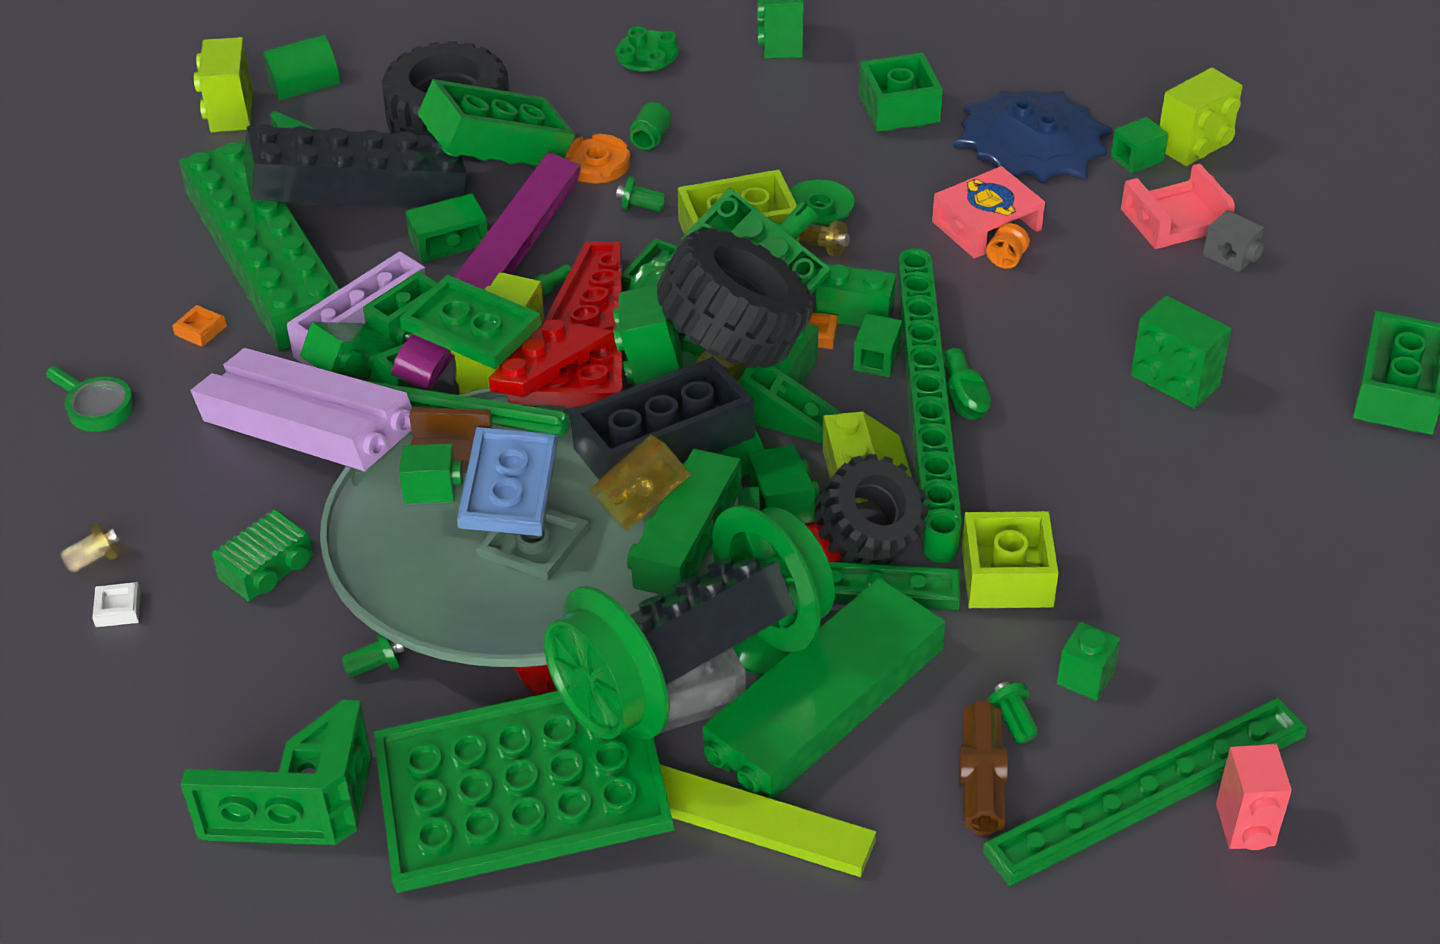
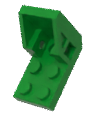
(289, 803)

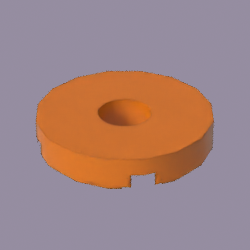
(612, 161)

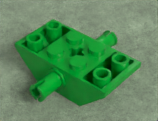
(744, 220)

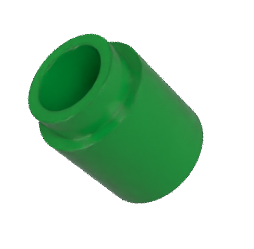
(650, 126)

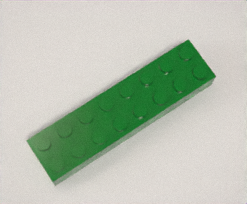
(257, 240)

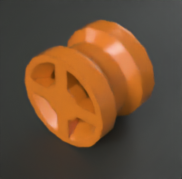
(1007, 245)

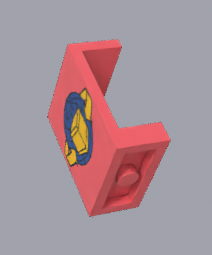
(984, 204)

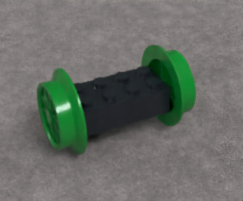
(763, 582)

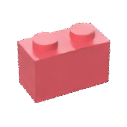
(1253, 796)

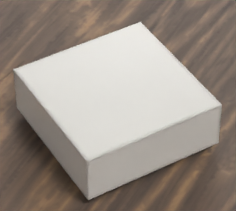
(116, 604)

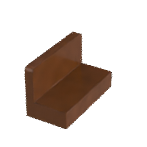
(449, 427)

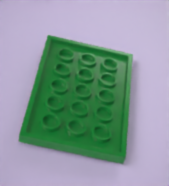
(510, 790)

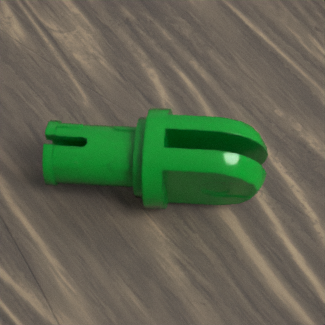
(965, 386)

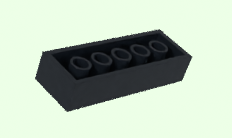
(349, 167)

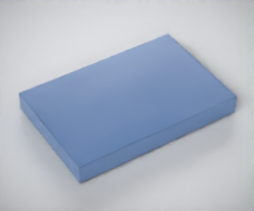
(508, 481)

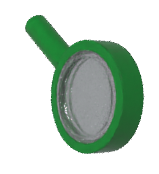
(96, 402)

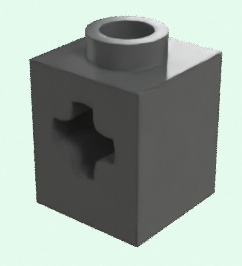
(1234, 241)

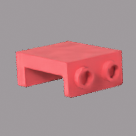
(1176, 211)

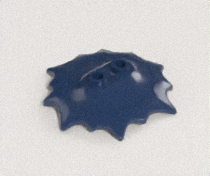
(1034, 134)

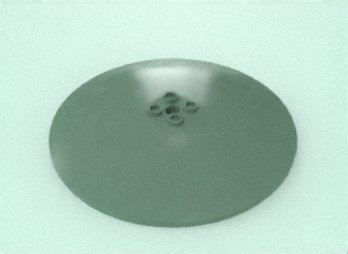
(469, 590)

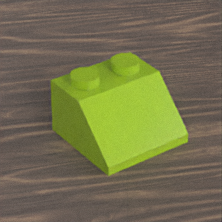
(858, 435)

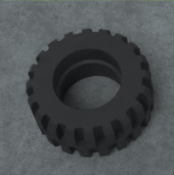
(412, 73)
(734, 298)

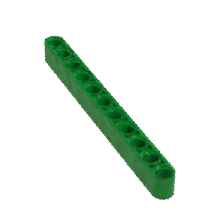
(928, 406)

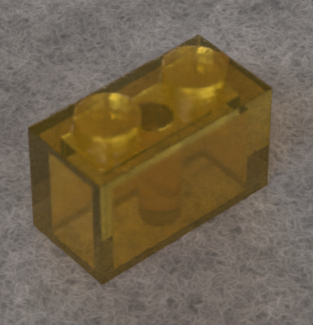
(639, 482)

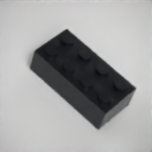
(684, 409)

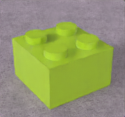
(224, 84)
(1200, 115)
(1009, 560)

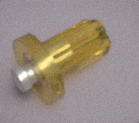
(834, 237)
(91, 548)

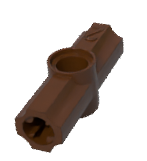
(983, 768)

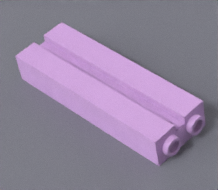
(305, 408)

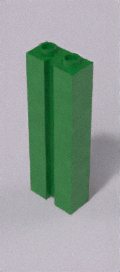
(824, 690)

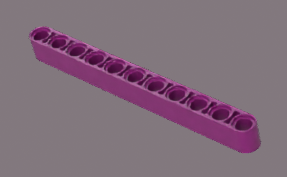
(499, 251)

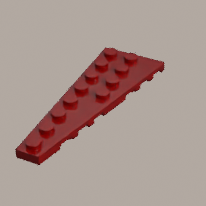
(586, 300)

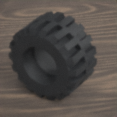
(887, 488)

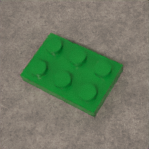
(471, 321)

